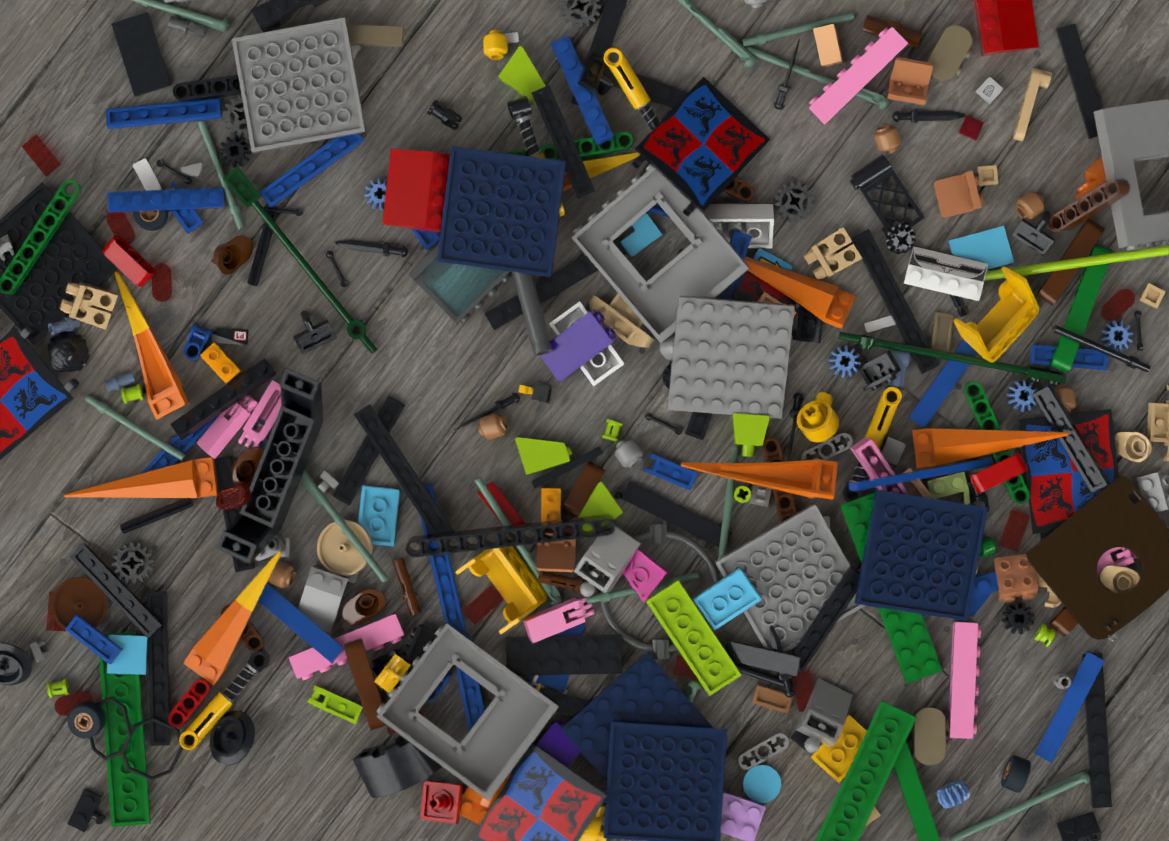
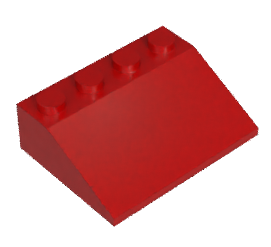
(1005, 26)
(416, 190)

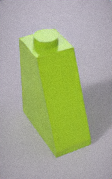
(521, 75)
(542, 454)
(600, 503)

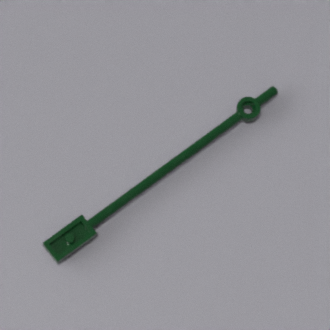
(249, 196)
(1033, 373)

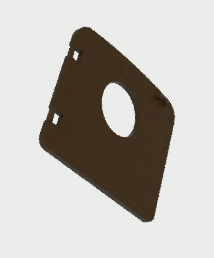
(1071, 554)

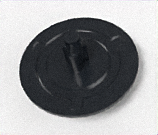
(14, 664)
(232, 738)

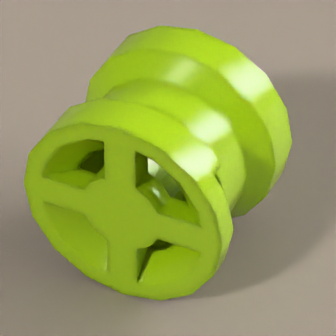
(1045, 634)

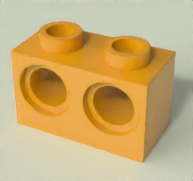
(221, 363)
(550, 504)

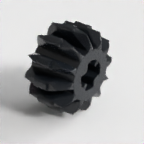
(241, 148)
(1020, 611)

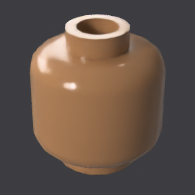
(887, 138)
(1030, 205)
(1066, 396)
(493, 426)
(282, 575)

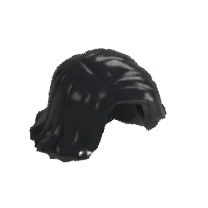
(68, 352)

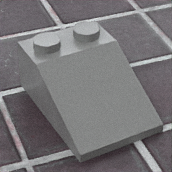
(323, 597)

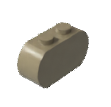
(949, 53)
(929, 735)

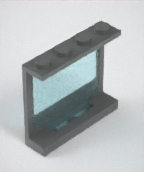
(456, 286)

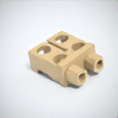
(828, 258)
(85, 302)

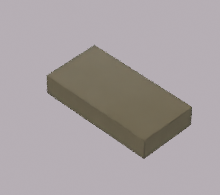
(942, 331)

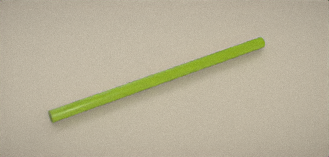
(1082, 262)

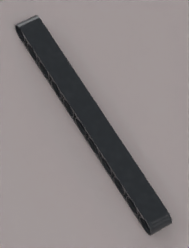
(503, 541)

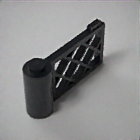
(874, 174)

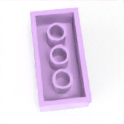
(741, 816)

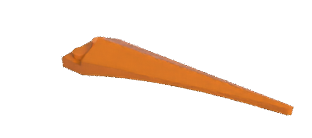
(816, 296)
(950, 445)
(802, 478)
(183, 480)

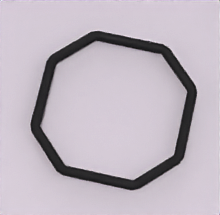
(128, 729)
(174, 761)

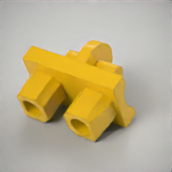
(392, 673)

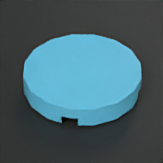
(762, 783)

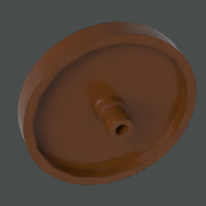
(79, 597)

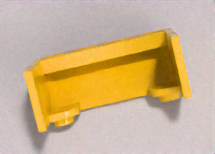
(1004, 321)
(512, 581)

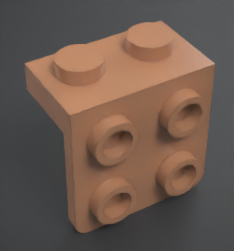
(909, 80)
(958, 194)
(556, 555)
(1015, 578)

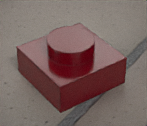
(971, 127)

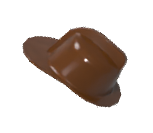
(232, 254)
(245, 466)
(363, 606)

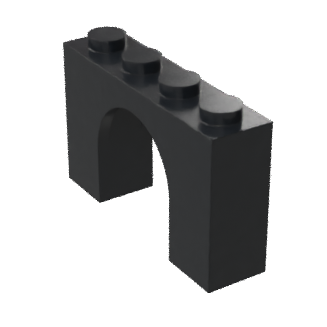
(273, 11)

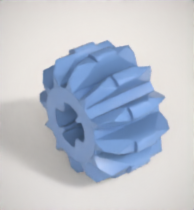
(374, 190)
(1123, 337)
(850, 365)
(1016, 393)
(953, 794)

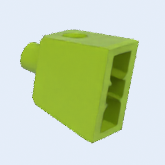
(749, 431)

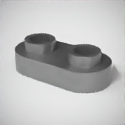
(270, 551)

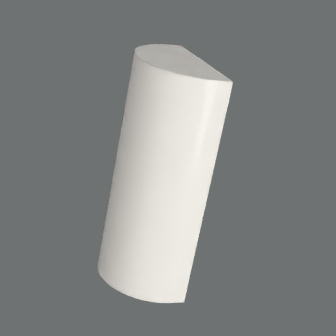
(600, 365)

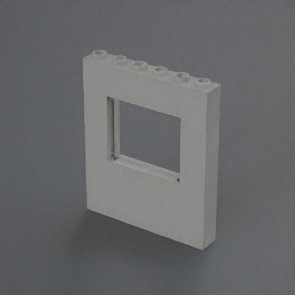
(1126, 137)
(698, 271)
(499, 734)

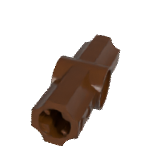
(875, 26)

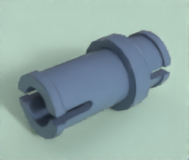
(66, 324)
(116, 383)

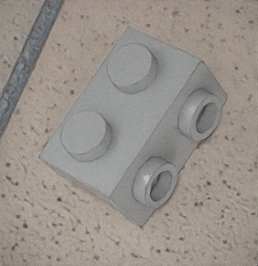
(1155, 490)

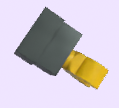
(539, 393)

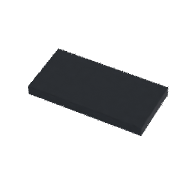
(141, 54)

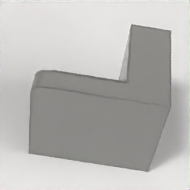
(892, 450)

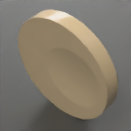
(339, 553)

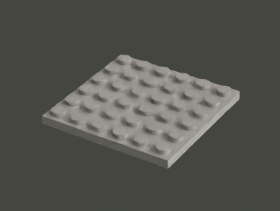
(298, 85)
(730, 356)
(794, 573)

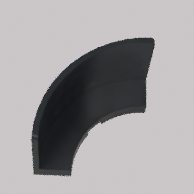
(393, 767)

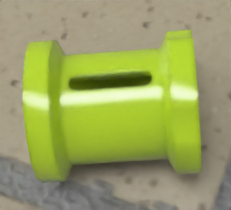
(132, 393)
(612, 430)
(747, 497)
(58, 688)

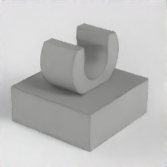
(5, 245)
(328, 481)
(760, 495)
(34, 652)

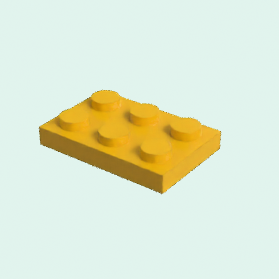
(839, 757)

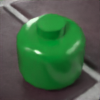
(987, 547)

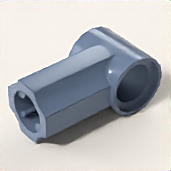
(902, 360)

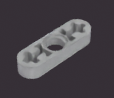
(837, 439)
(753, 762)

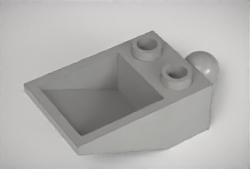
(610, 557)
(824, 712)

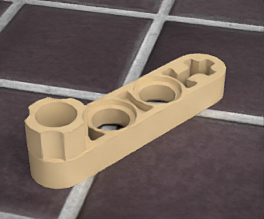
(1037, 79)

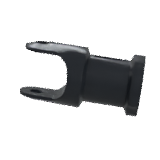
(447, 116)
(978, 497)

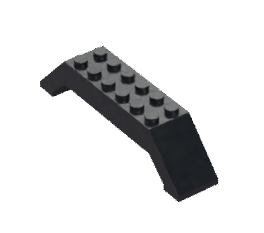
(278, 469)

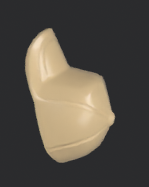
(1133, 446)
(1119, 578)

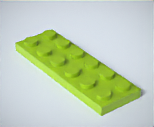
(693, 637)

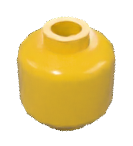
(495, 45)

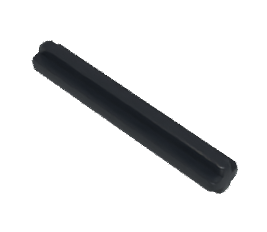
(261, 252)
(156, 515)

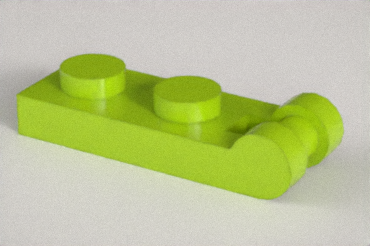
(336, 704)

